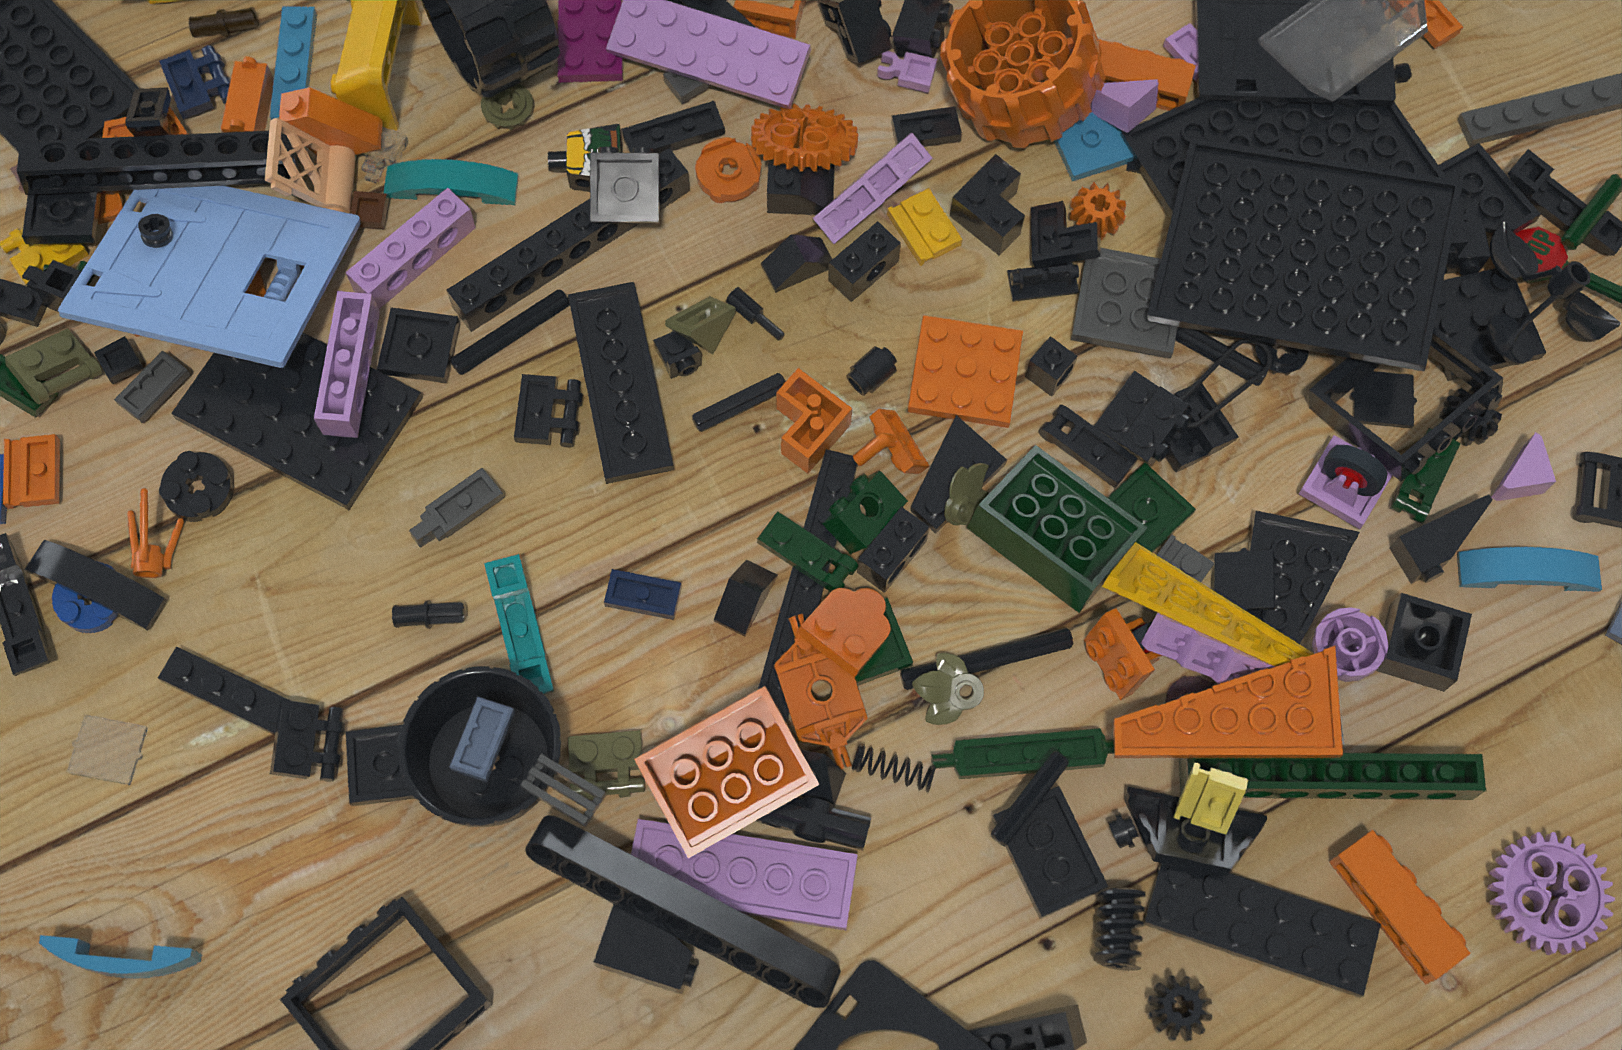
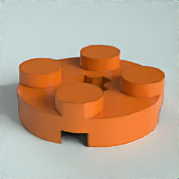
(723, 186)

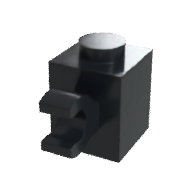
(53, 283)

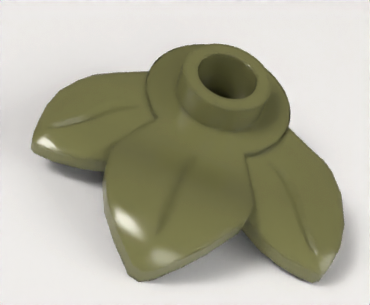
(965, 494)
(943, 687)

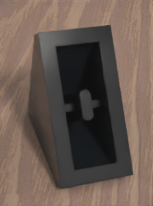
(796, 261)
(744, 597)

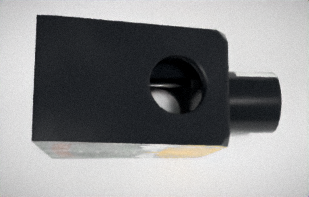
(577, 157)

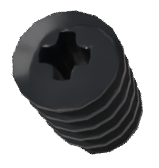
(1118, 928)

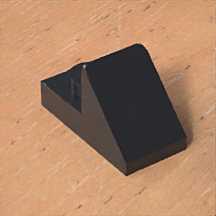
(149, 112)

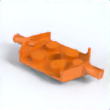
(815, 721)

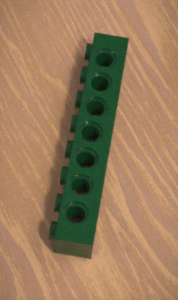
(1354, 776)

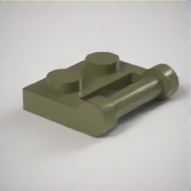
(49, 358)

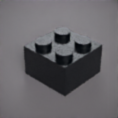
(1424, 642)

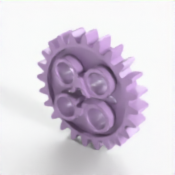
(1582, 906)

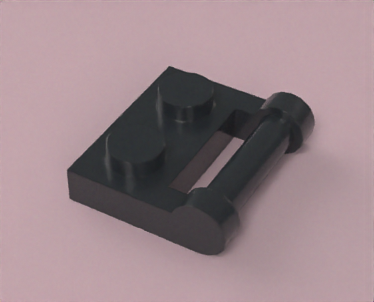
(1611, 509)

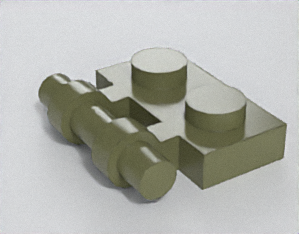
(607, 754)

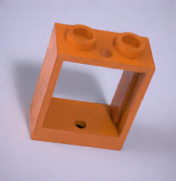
(771, 17)

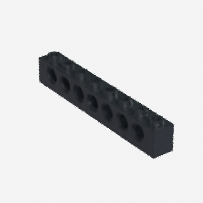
(146, 162)
(550, 253)

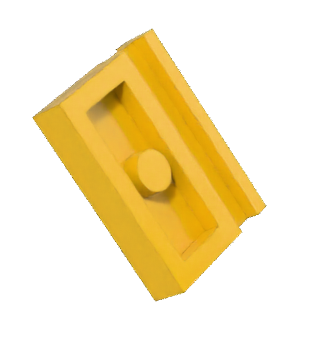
(924, 226)

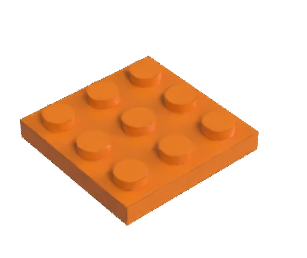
(965, 371)

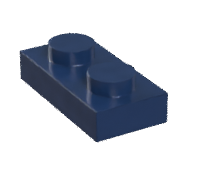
(642, 594)

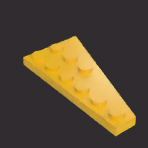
(1177, 595)

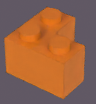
(817, 418)

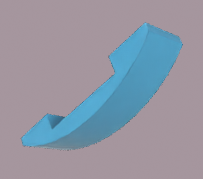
(1529, 567)
(163, 962)

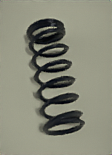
(858, 765)

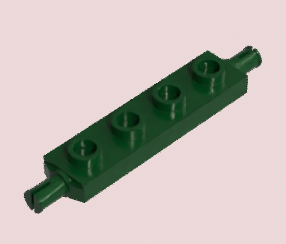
(1025, 753)

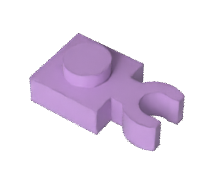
(912, 71)

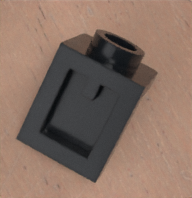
(678, 354)

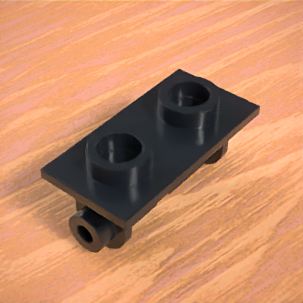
(1043, 282)

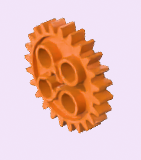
(804, 137)

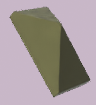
(703, 322)

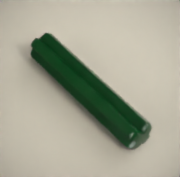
(1592, 212)

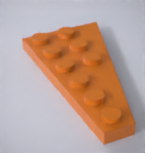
(1258, 715)

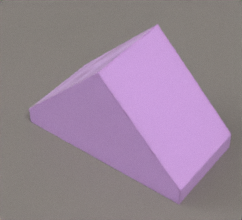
(1125, 102)
(1528, 474)

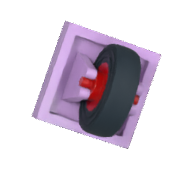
(1346, 482)

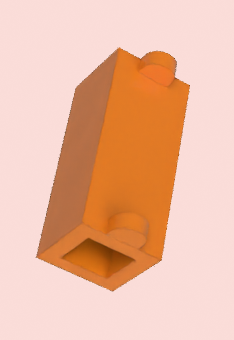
(248, 97)

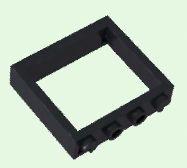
(1448, 353)
(360, 942)

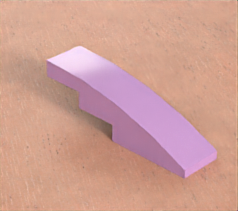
(872, 188)
(1199, 651)

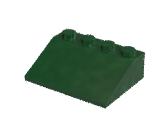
(1056, 527)

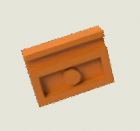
(31, 471)

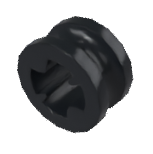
(155, 222)

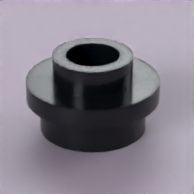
(1123, 830)

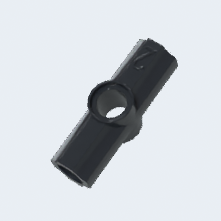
(819, 822)

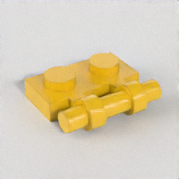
(40, 254)

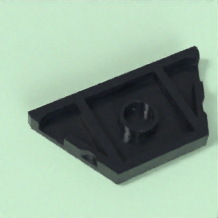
(1186, 844)

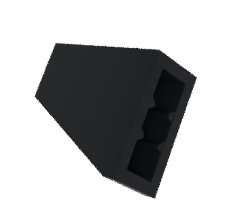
(644, 953)

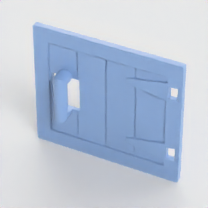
(199, 280)

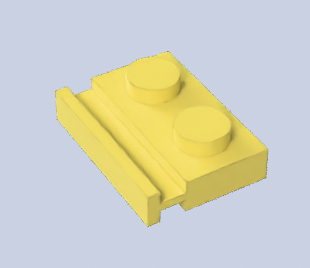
(1211, 798)

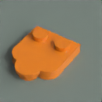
(848, 627)

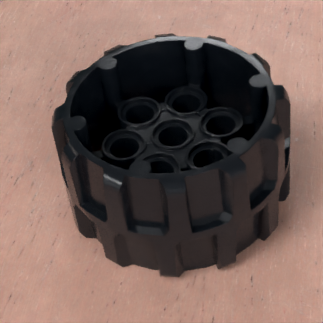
(495, 40)

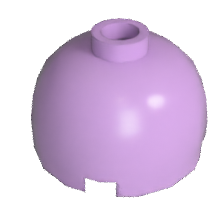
(1357, 639)

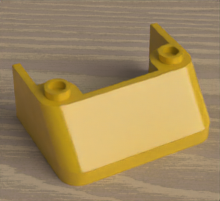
(370, 55)

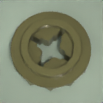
(522, 105)

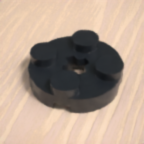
(188, 469)

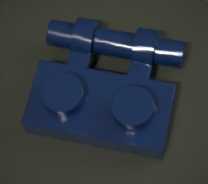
(187, 85)

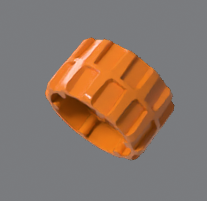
(999, 38)

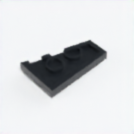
(960, 448)

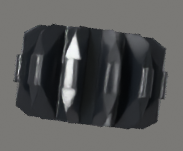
(1485, 424)
(1174, 1020)

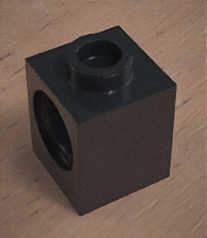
(1051, 366)

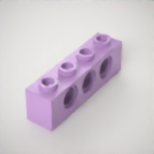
(412, 248)
(347, 364)

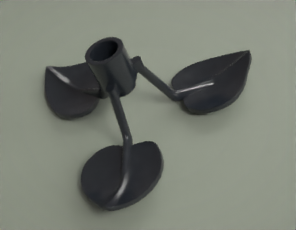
(1583, 315)

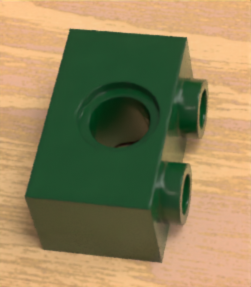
(880, 502)

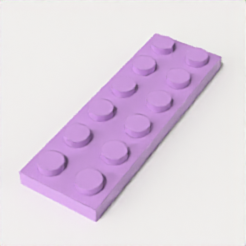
(710, 49)
(757, 874)

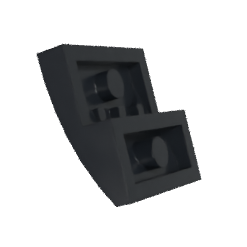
(1204, 440)

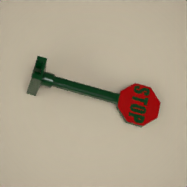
(1552, 253)

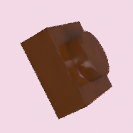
(370, 208)

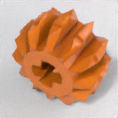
(1090, 201)

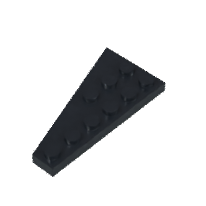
(1305, 567)

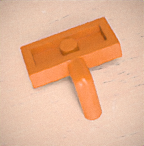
(893, 434)

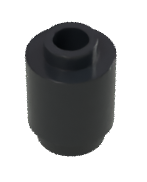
(872, 370)

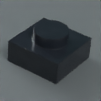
(118, 360)

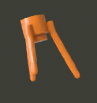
(146, 558)

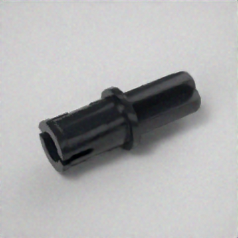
(428, 614)

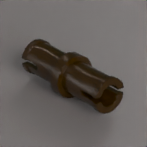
(223, 22)

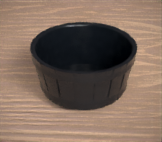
(434, 732)

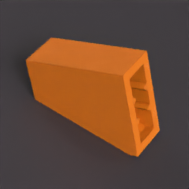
(331, 120)

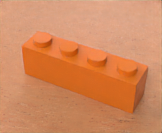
(1130, 64)
(1405, 913)

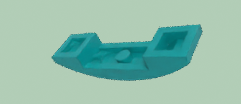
(463, 178)
(518, 621)

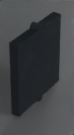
(1385, 400)
(1246, 578)

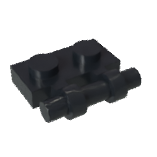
(536, 410)
(296, 737)

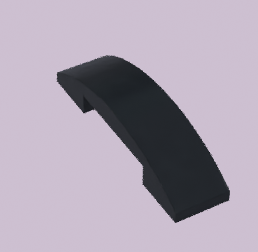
(1561, 205)
(96, 583)
(19, 615)

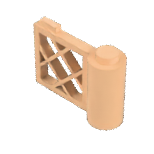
(330, 175)

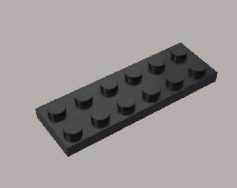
(620, 383)
(1265, 926)

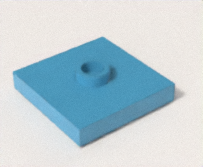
(1092, 148)

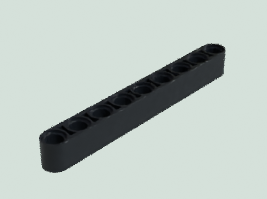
(683, 911)

